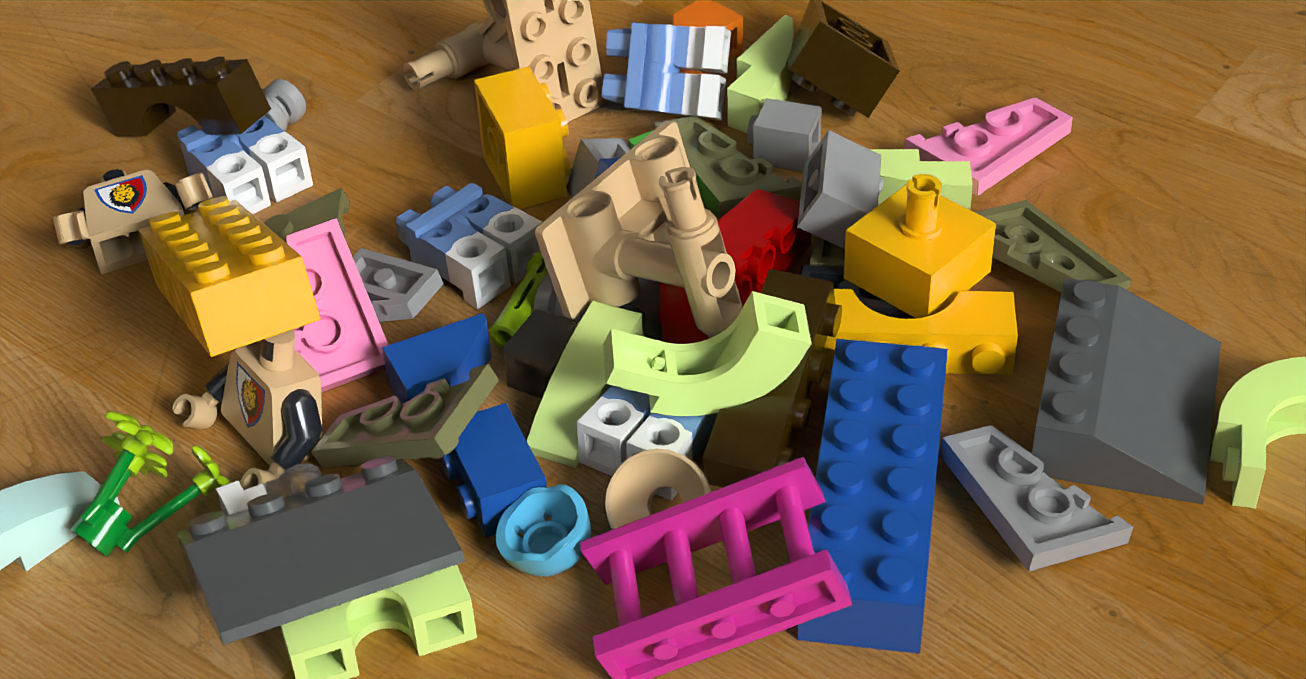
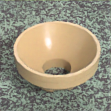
(645, 474)

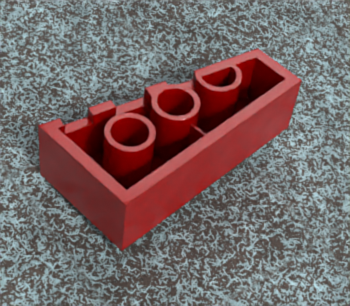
(759, 237)

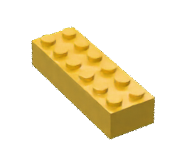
(228, 275)

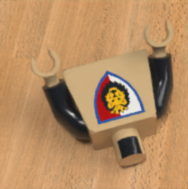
(122, 207)
(268, 399)

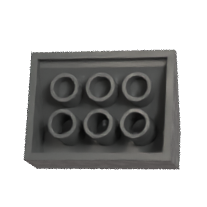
(1127, 395)
(315, 548)

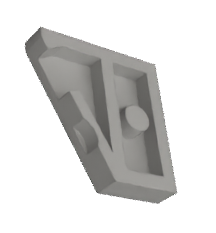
(396, 285)

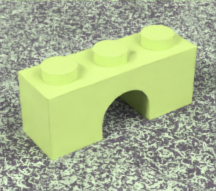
(429, 609)

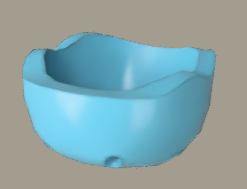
(546, 545)

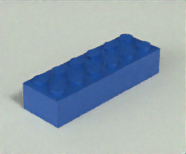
(878, 491)

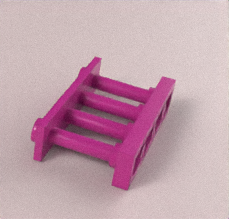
(729, 616)

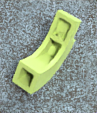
(717, 372)
(1253, 414)

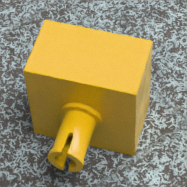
(919, 248)

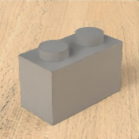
(838, 187)

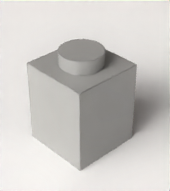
(785, 133)

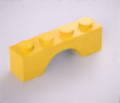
(974, 328)

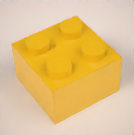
(523, 137)

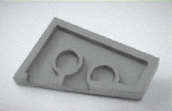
(1025, 505)

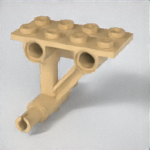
(546, 35)
(644, 224)

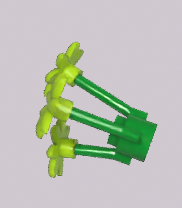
(104, 520)

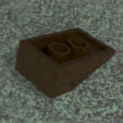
(841, 59)

